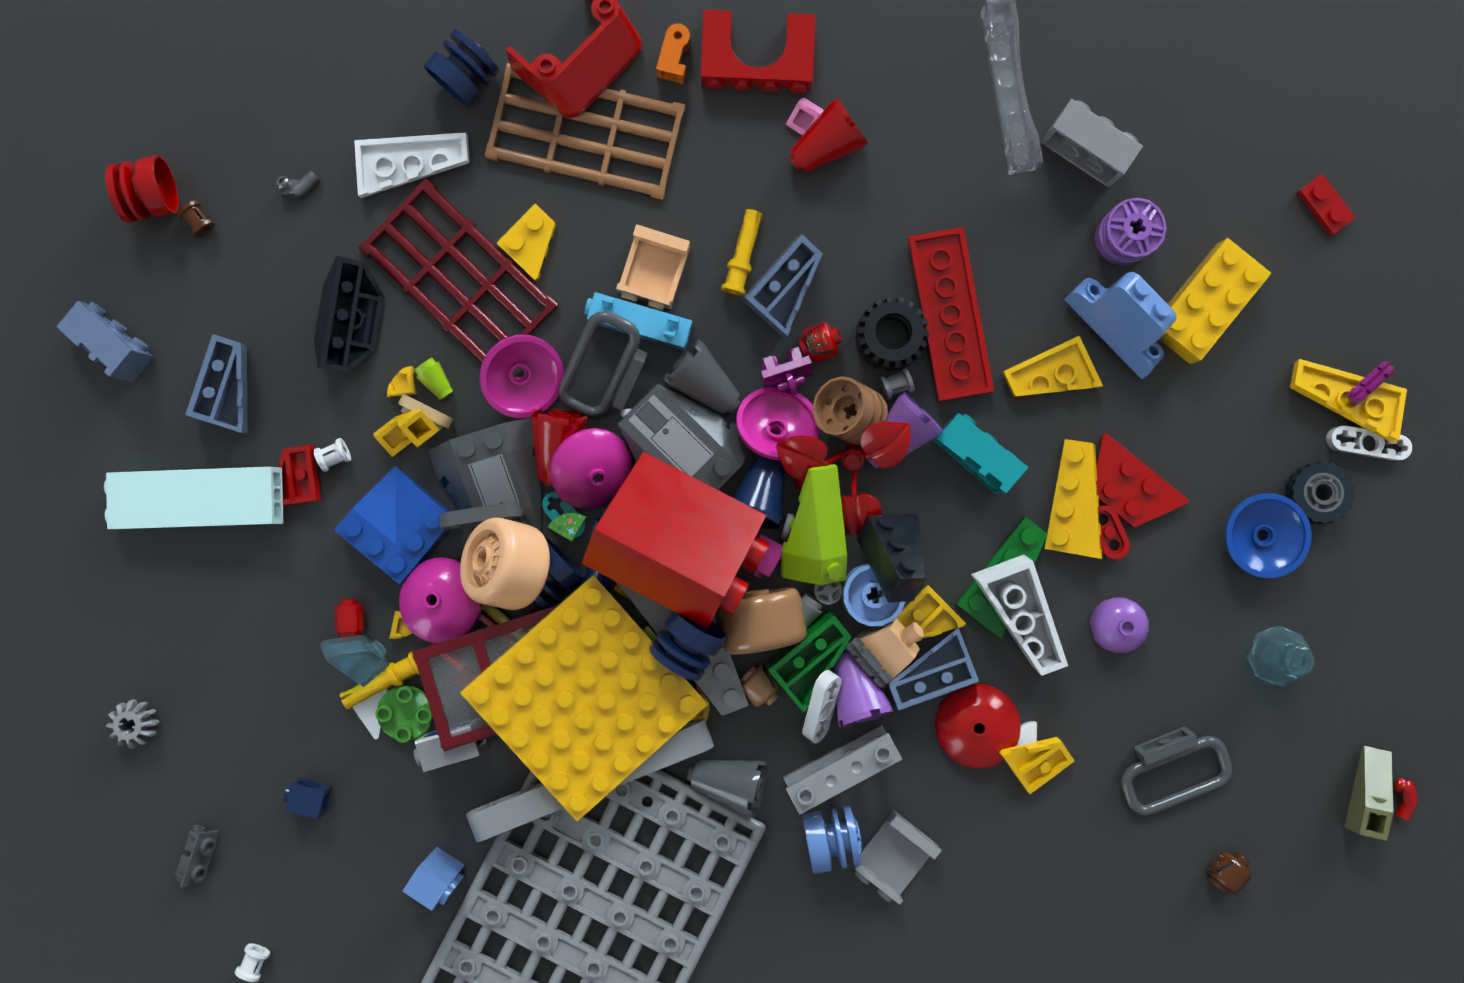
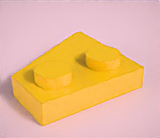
(529, 240)
(930, 614)
(1037, 761)

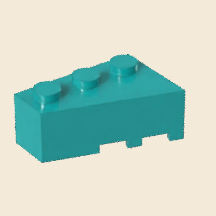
(980, 454)

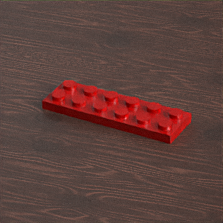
(952, 314)

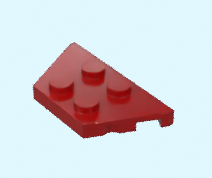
(1132, 486)

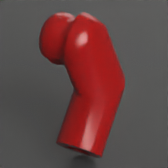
(1409, 798)

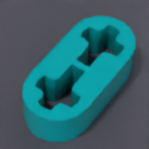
(552, 514)

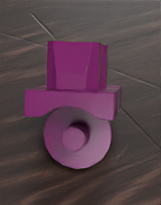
(788, 374)

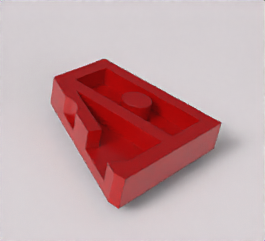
(299, 475)

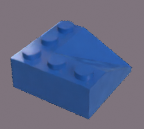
(395, 524)

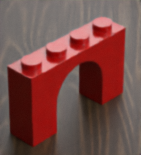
(790, 71)

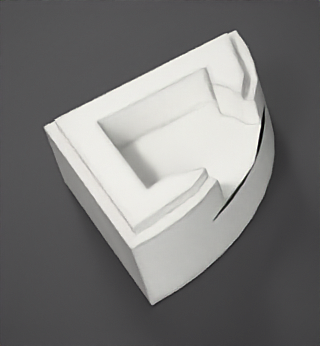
(1028, 733)

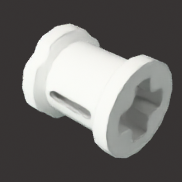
(332, 455)
(252, 962)

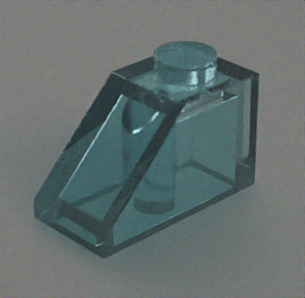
(356, 657)

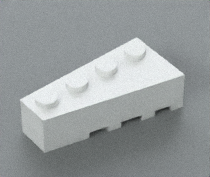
(1022, 606)

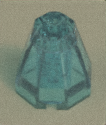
(1280, 656)

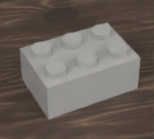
(1092, 143)

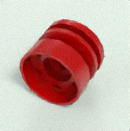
(142, 189)

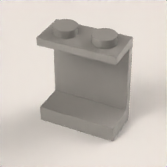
(895, 856)

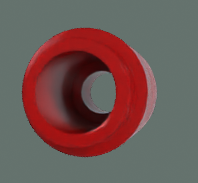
(349, 618)

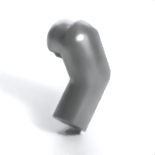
(297, 188)

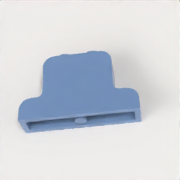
(1126, 318)

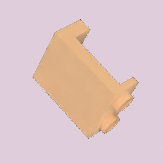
(653, 268)

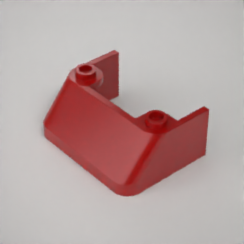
(590, 68)

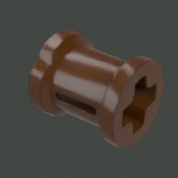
(195, 219)

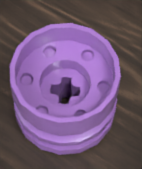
(1115, 235)

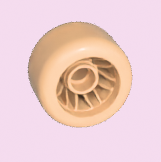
(504, 564)

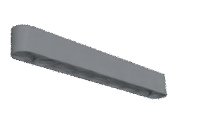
(538, 801)

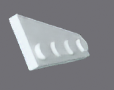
(401, 160)

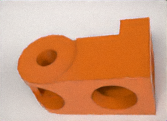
(673, 49)

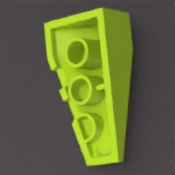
(817, 536)

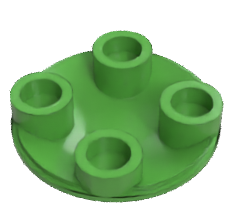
(404, 713)

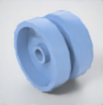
(860, 607)

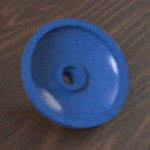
(1284, 541)

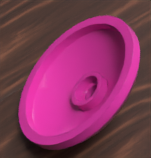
(536, 384)
(776, 412)
(581, 459)
(454, 610)

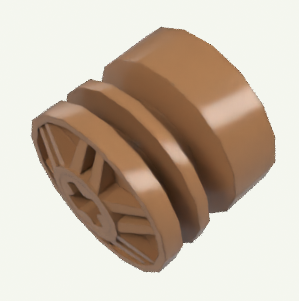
(847, 408)

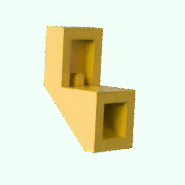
(404, 429)

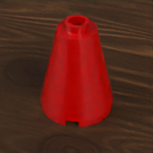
(827, 139)
(548, 433)

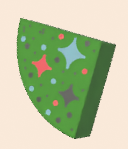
(568, 524)

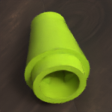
(433, 377)

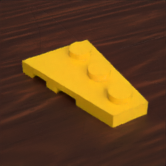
(1053, 371)

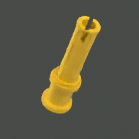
(739, 265)
(392, 675)

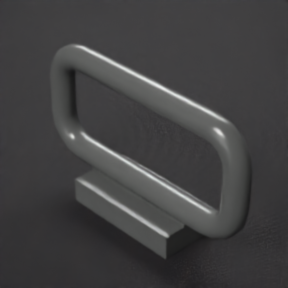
(623, 377)
(1167, 749)

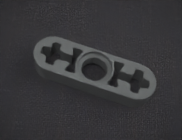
(477, 515)

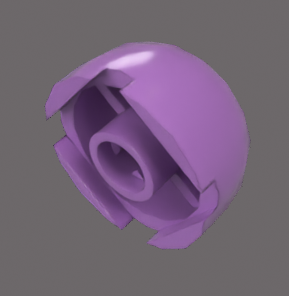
(1119, 625)

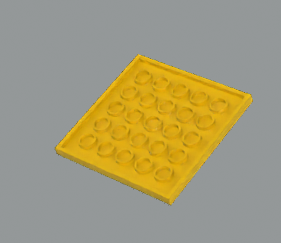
(583, 698)

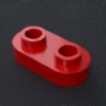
(1112, 530)

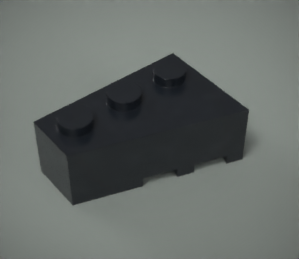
(894, 554)

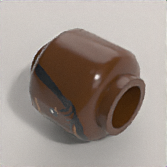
(1229, 872)

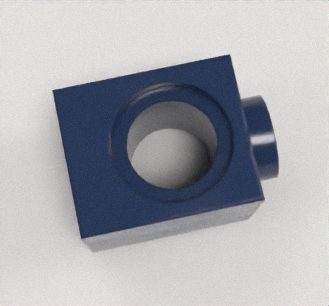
(307, 798)

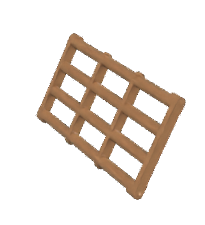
(615, 124)

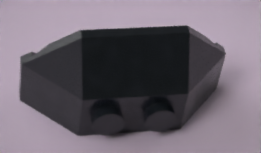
(347, 316)

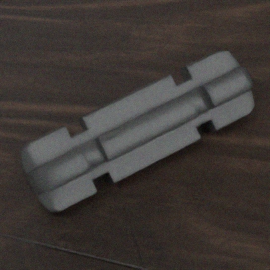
(868, 662)

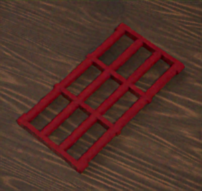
(449, 248)

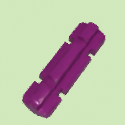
(1370, 382)

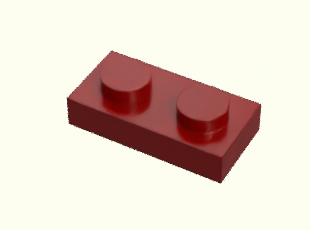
(1326, 205)

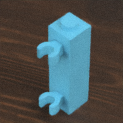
(651, 323)

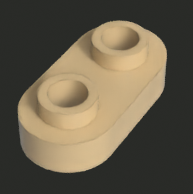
(439, 419)

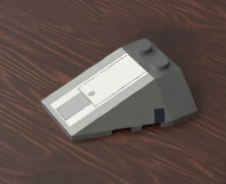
(684, 436)
(492, 469)

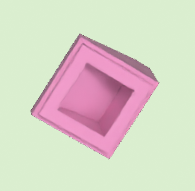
(803, 115)

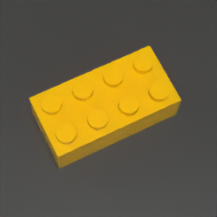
(1212, 299)

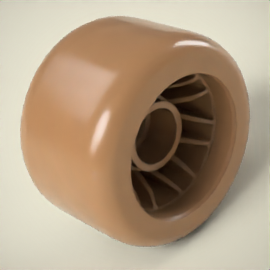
(764, 621)

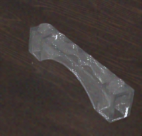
(1003, 49)

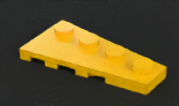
(1378, 413)
(1074, 513)

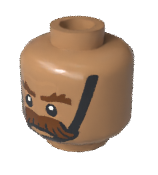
(759, 686)

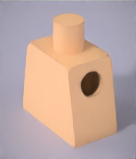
(893, 644)

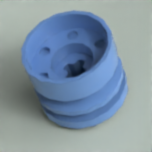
(832, 839)

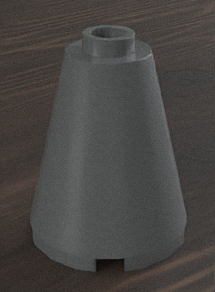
(703, 379)
(730, 782)

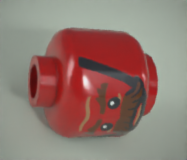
(820, 342)

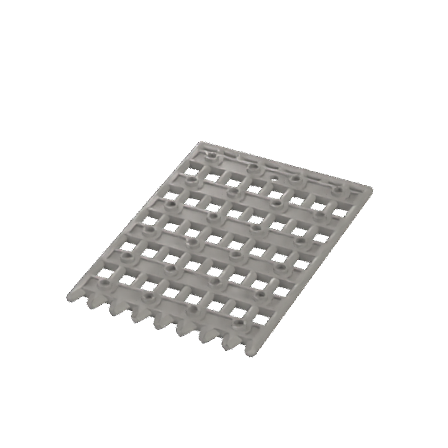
(595, 900)

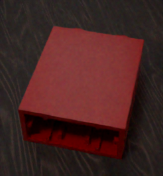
(677, 541)

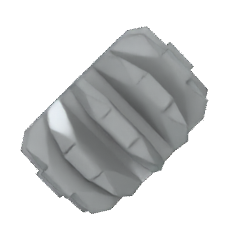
(132, 734)

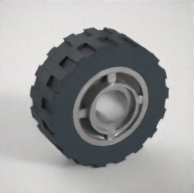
(1336, 487)

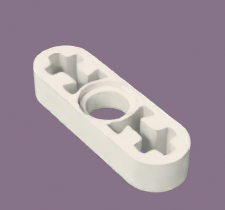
(1357, 446)
(821, 706)

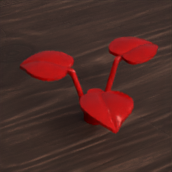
(881, 440)

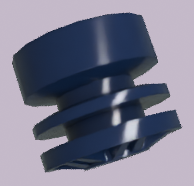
(461, 67)
(561, 572)
(686, 646)

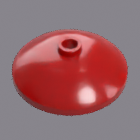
(971, 706)

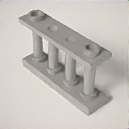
(841, 768)

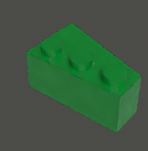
(802, 663)

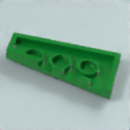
(1023, 540)

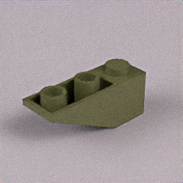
(1372, 795)

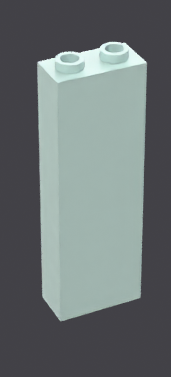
(194, 498)

